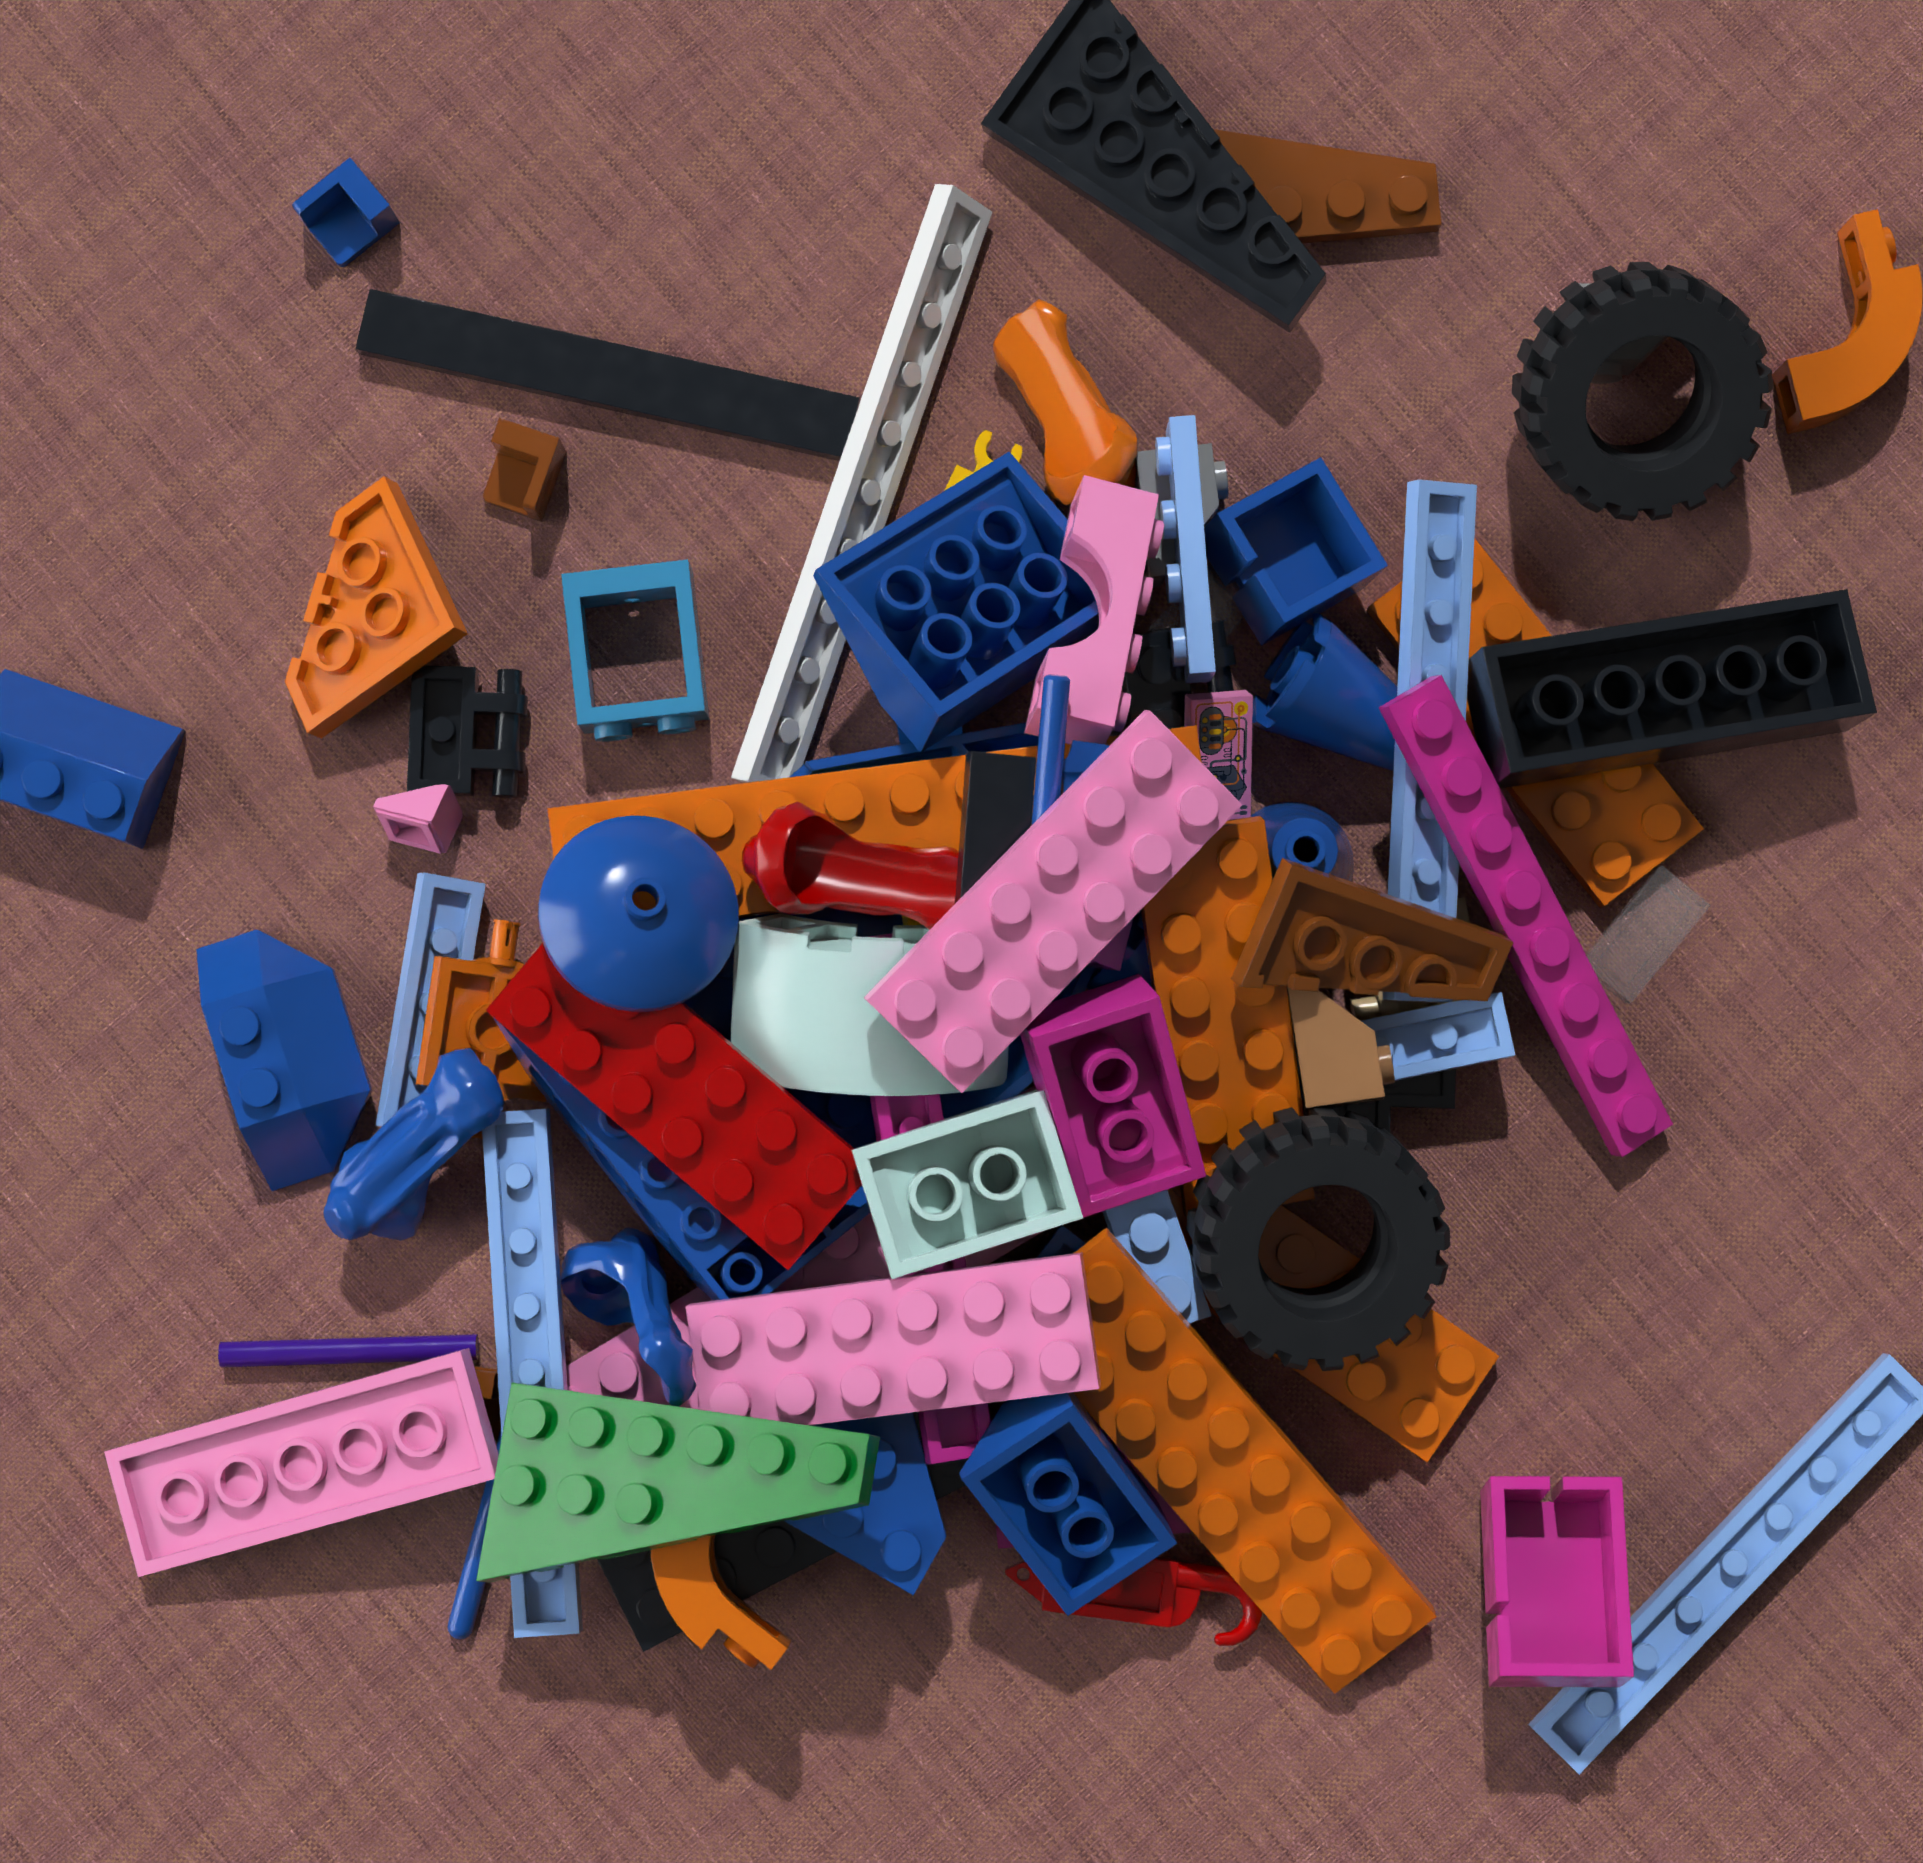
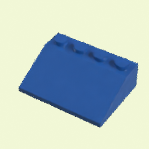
(959, 600)

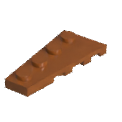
(1338, 191)
(1354, 938)

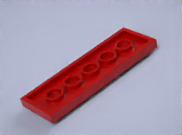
(691, 1106)

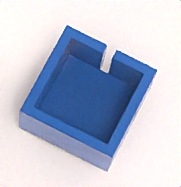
(1292, 550)

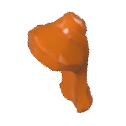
(1076, 421)

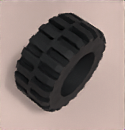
(1697, 446)
(1367, 1301)

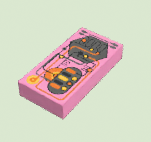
(1225, 739)

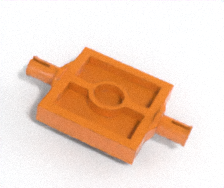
(458, 1017)

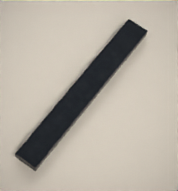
(606, 375)

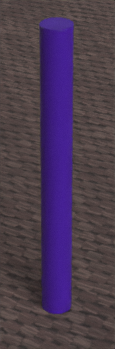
(343, 1350)

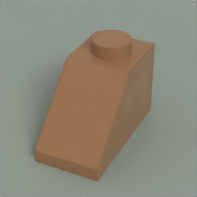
(1336, 1053)

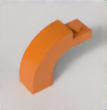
(1885, 322)
(703, 1603)

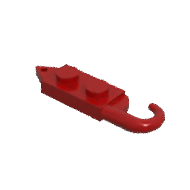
(1156, 1595)

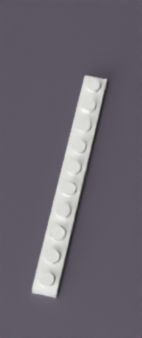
(865, 479)

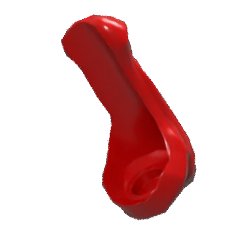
(813, 864)

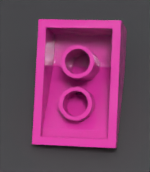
(1114, 1093)

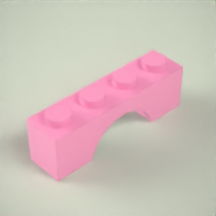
(1108, 545)

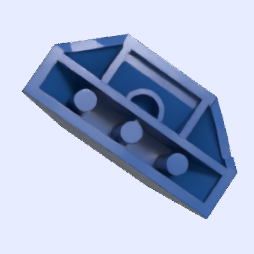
(283, 1053)

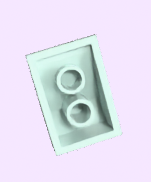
(967, 1183)

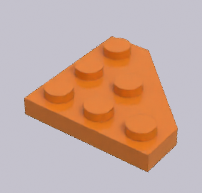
(371, 613)

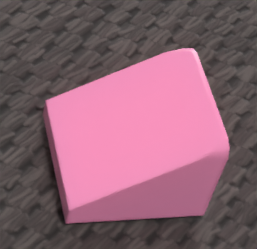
(421, 817)

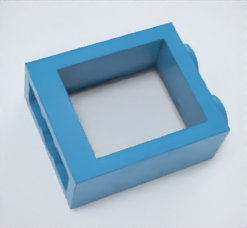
(627, 586)

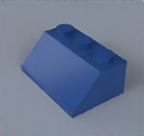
(82, 759)
(1065, 1497)

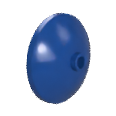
(631, 954)

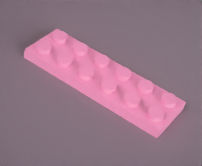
(1053, 901)
(898, 1343)
(304, 1462)

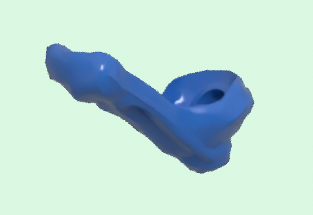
(387, 1177)
(624, 1284)

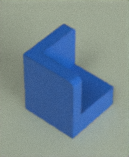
(345, 213)

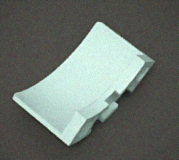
(806, 1013)

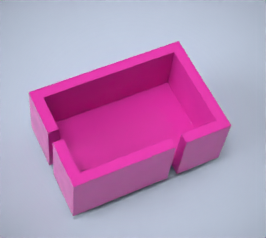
(1556, 1582)

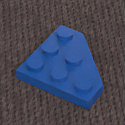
(903, 1522)

